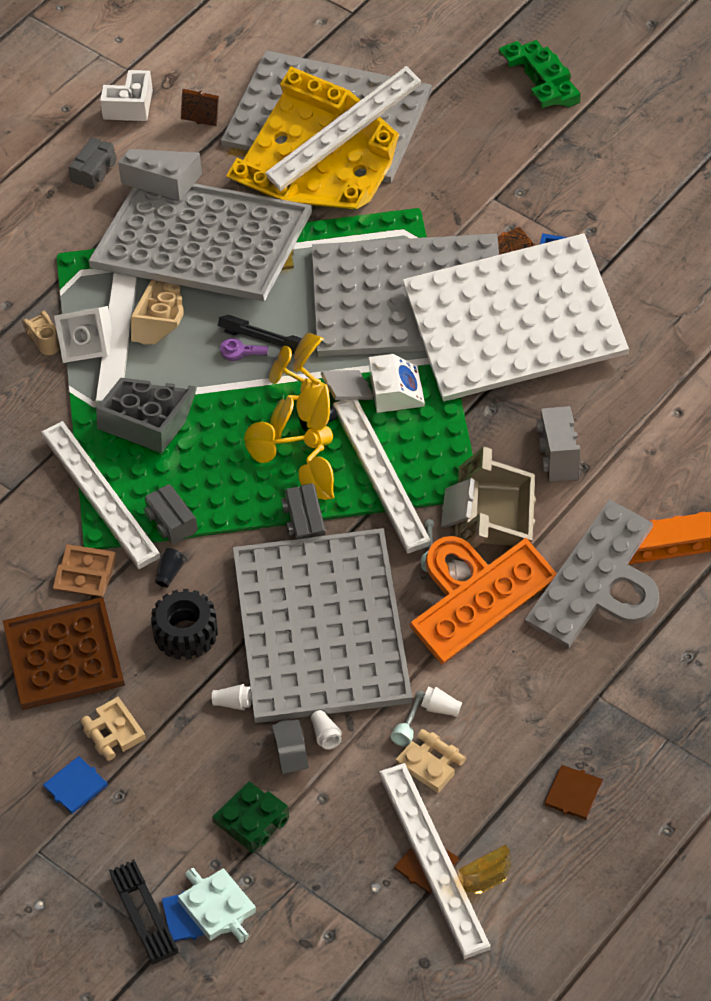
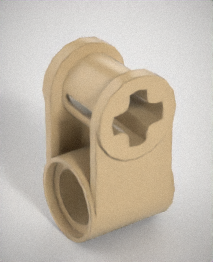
(42, 333)

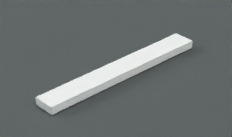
(343, 128)
(120, 312)
(382, 475)
(101, 495)
(434, 861)

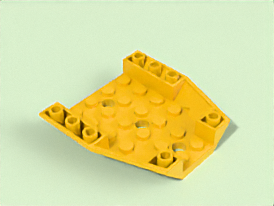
(300, 113)

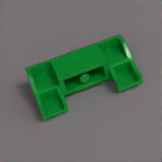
(545, 71)

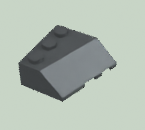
(145, 412)

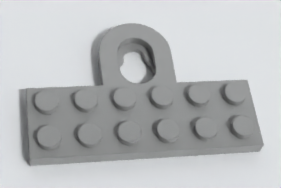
(590, 573)

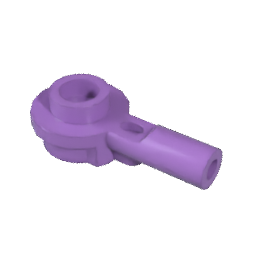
(234, 349)

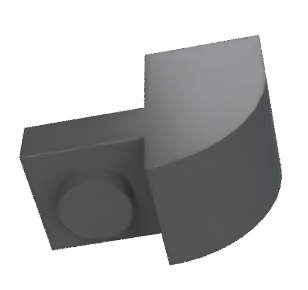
(290, 746)

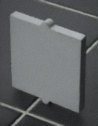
(347, 385)
(457, 503)

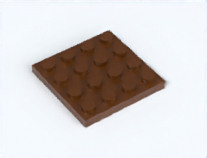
(63, 653)

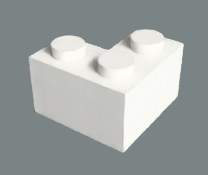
(128, 101)

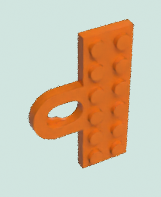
(481, 601)

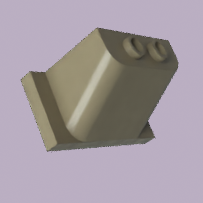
(501, 502)

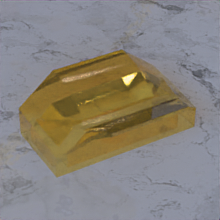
(486, 871)

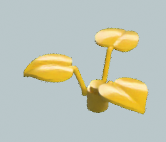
(303, 351)
(314, 408)

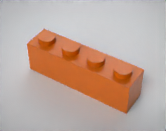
(676, 538)

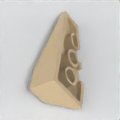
(156, 313)

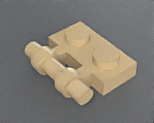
(119, 722)
(427, 767)

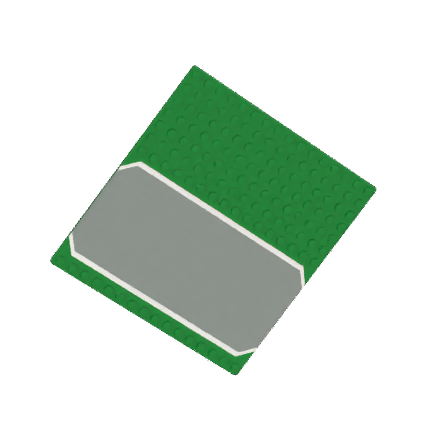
(209, 453)

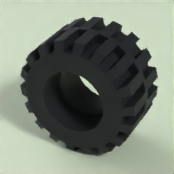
(188, 640)

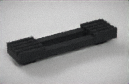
(235, 325)
(159, 944)

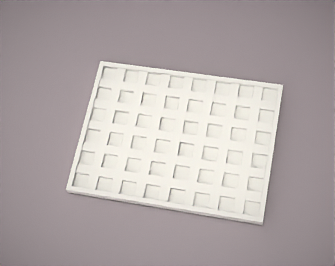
(514, 317)

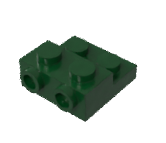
(252, 816)

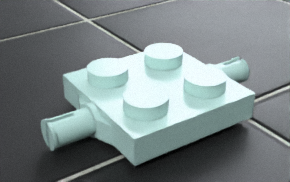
(217, 904)

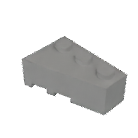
(160, 171)
(559, 444)

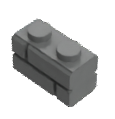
(92, 163)
(303, 512)
(170, 514)

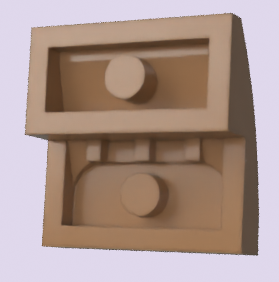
(85, 571)

